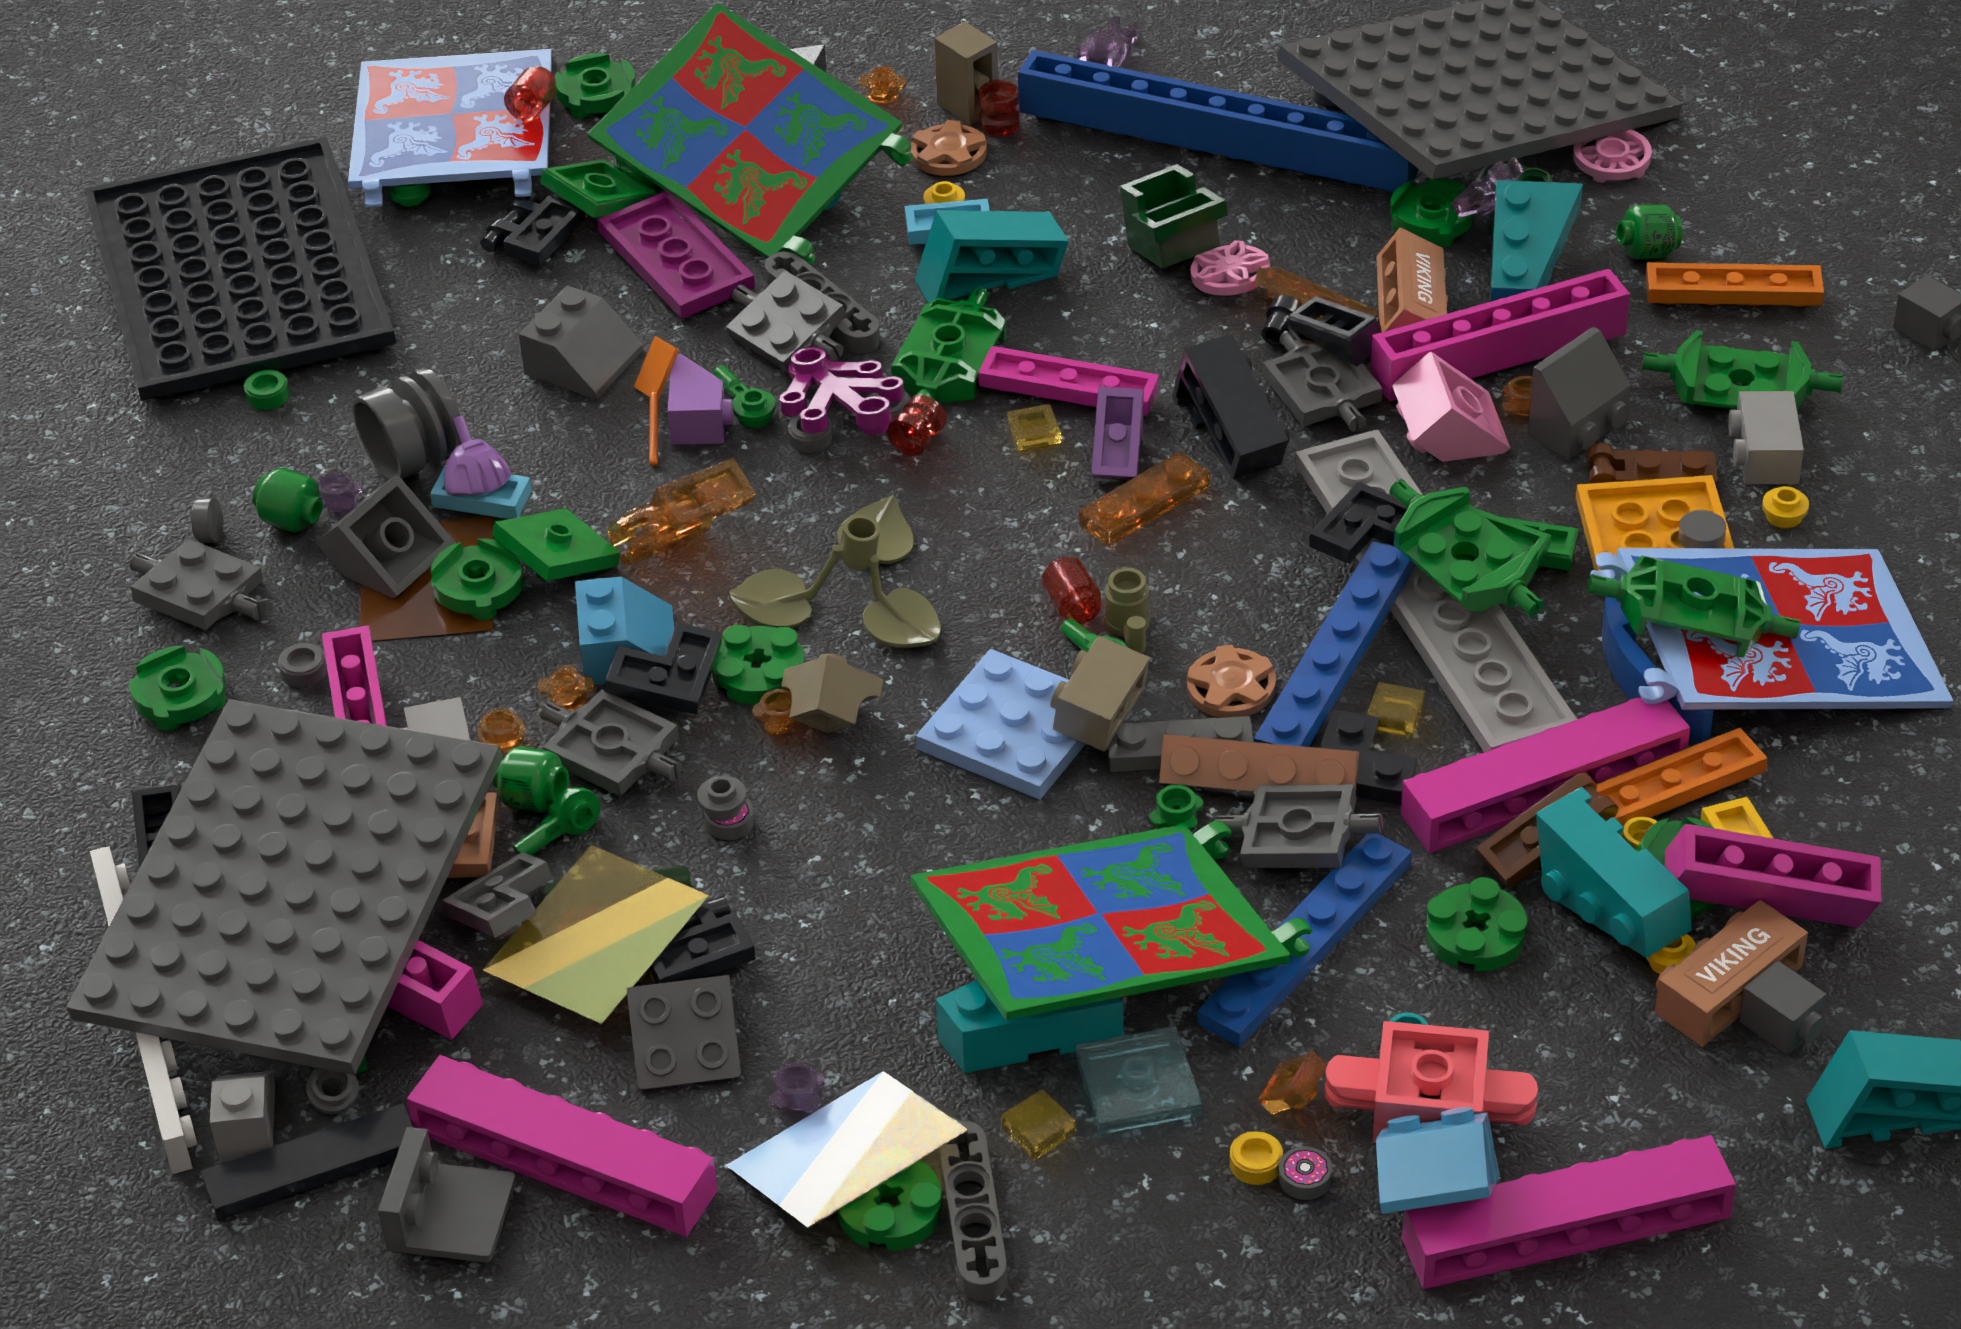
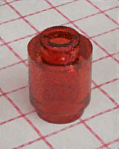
(530, 93)
(1072, 589)

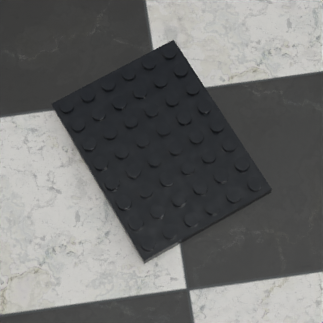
(237, 268)

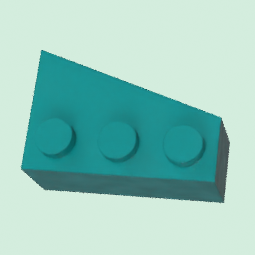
(1530, 233)
(988, 251)
(1607, 879)
(982, 1039)
(1888, 1085)

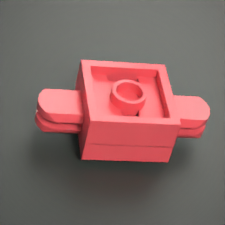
(1431, 1063)

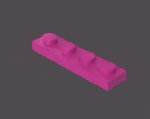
(1060, 377)

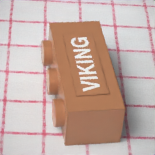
(1410, 281)
(1708, 986)

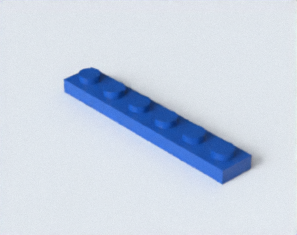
(1337, 648)
(1331, 912)

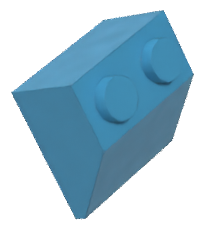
(619, 614)
(1435, 1160)

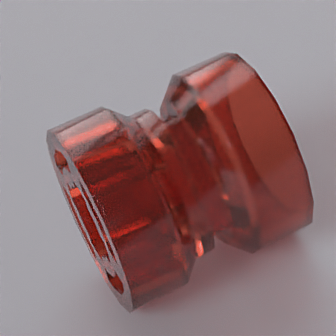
(1000, 114)
(916, 425)

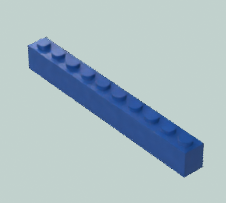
(1209, 120)

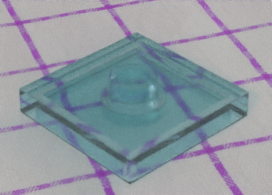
(1138, 1080)

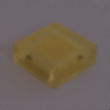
(1033, 428)
(1397, 708)
(1038, 1124)

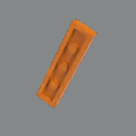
(1734, 284)
(1684, 776)

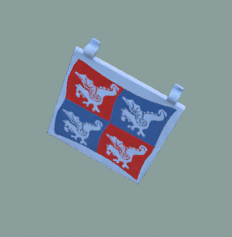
(445, 123)
(1851, 646)

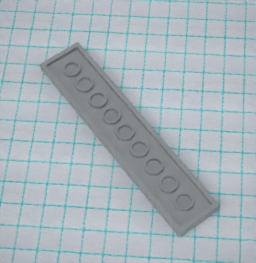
(1470, 653)

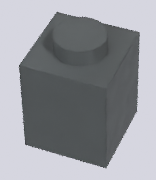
(1929, 313)
(1783, 1008)

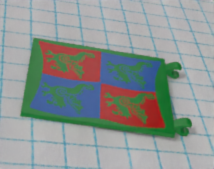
(748, 133)
(1103, 919)

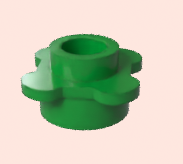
(1175, 807)

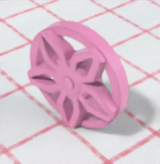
(1614, 154)
(1228, 269)

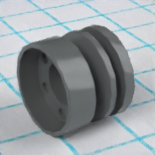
(407, 424)

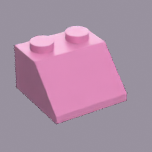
(1448, 412)

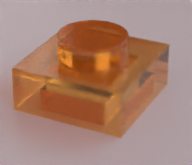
(1293, 1083)

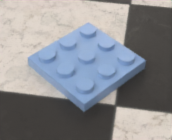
(1002, 726)

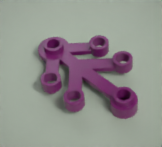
(812, 367)

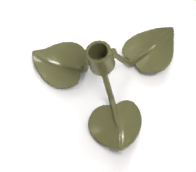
(864, 540)

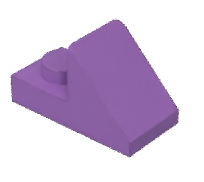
(1118, 433)

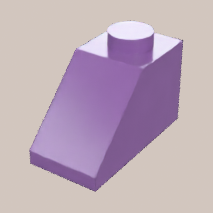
(696, 405)

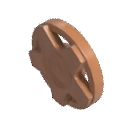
(950, 147)
(1231, 676)

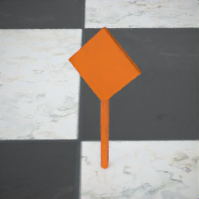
(652, 381)

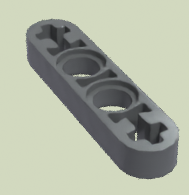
(864, 324)
(974, 1209)

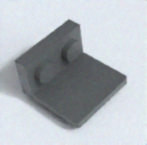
(683, 1032)
(442, 1206)

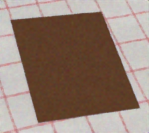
(415, 610)

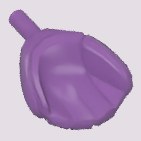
(474, 465)

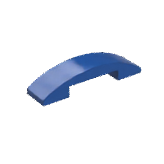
(1629, 664)

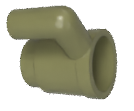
(1128, 607)

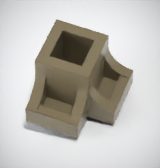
(829, 692)

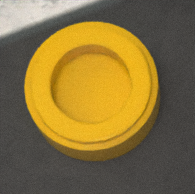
(1255, 1157)

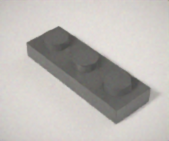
(1140, 743)

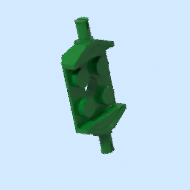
(949, 368)
(1708, 372)
(1447, 525)
(1664, 595)

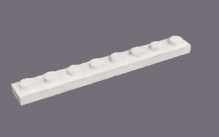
(156, 1055)

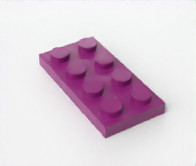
(675, 253)

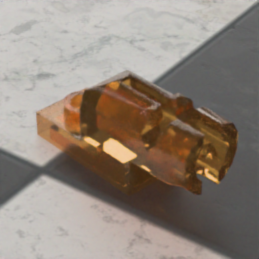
(681, 511)

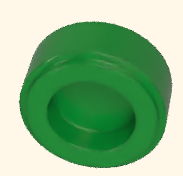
(266, 389)

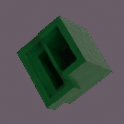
(1170, 217)

